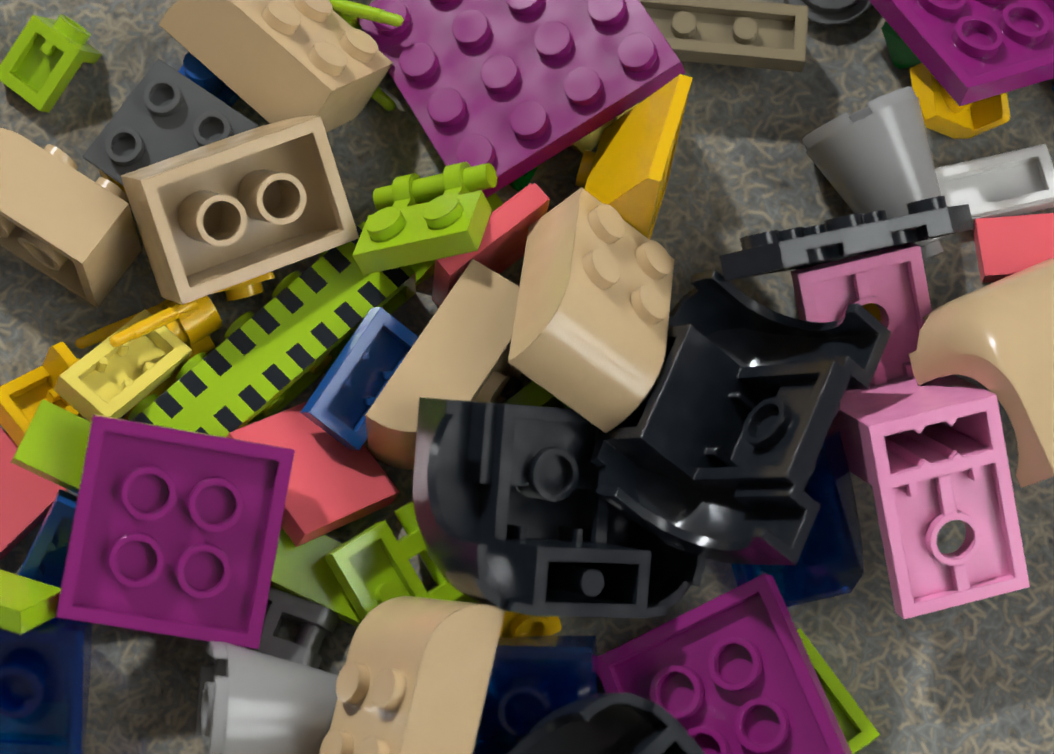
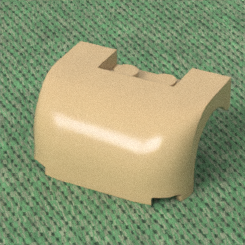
(1006, 344)

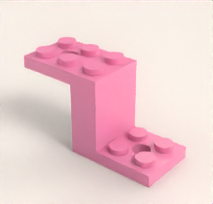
(922, 448)

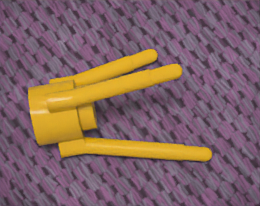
(189, 322)

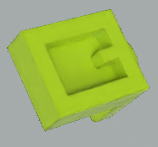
(46, 59)

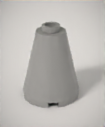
(879, 158)
(262, 703)

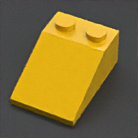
(637, 156)

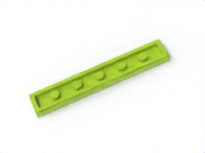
(57, 449)

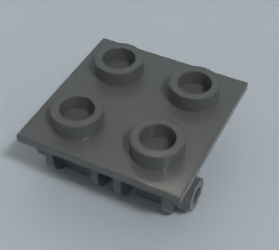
(160, 121)

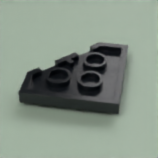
(843, 238)

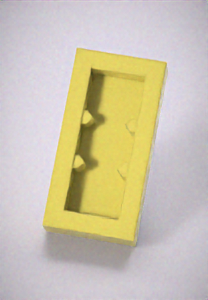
(118, 378)

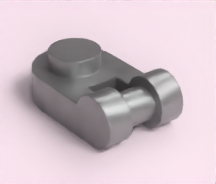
(314, 624)

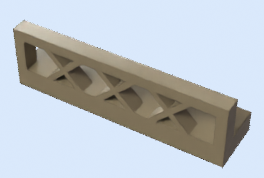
(734, 32)

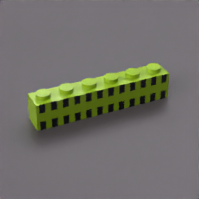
(280, 348)

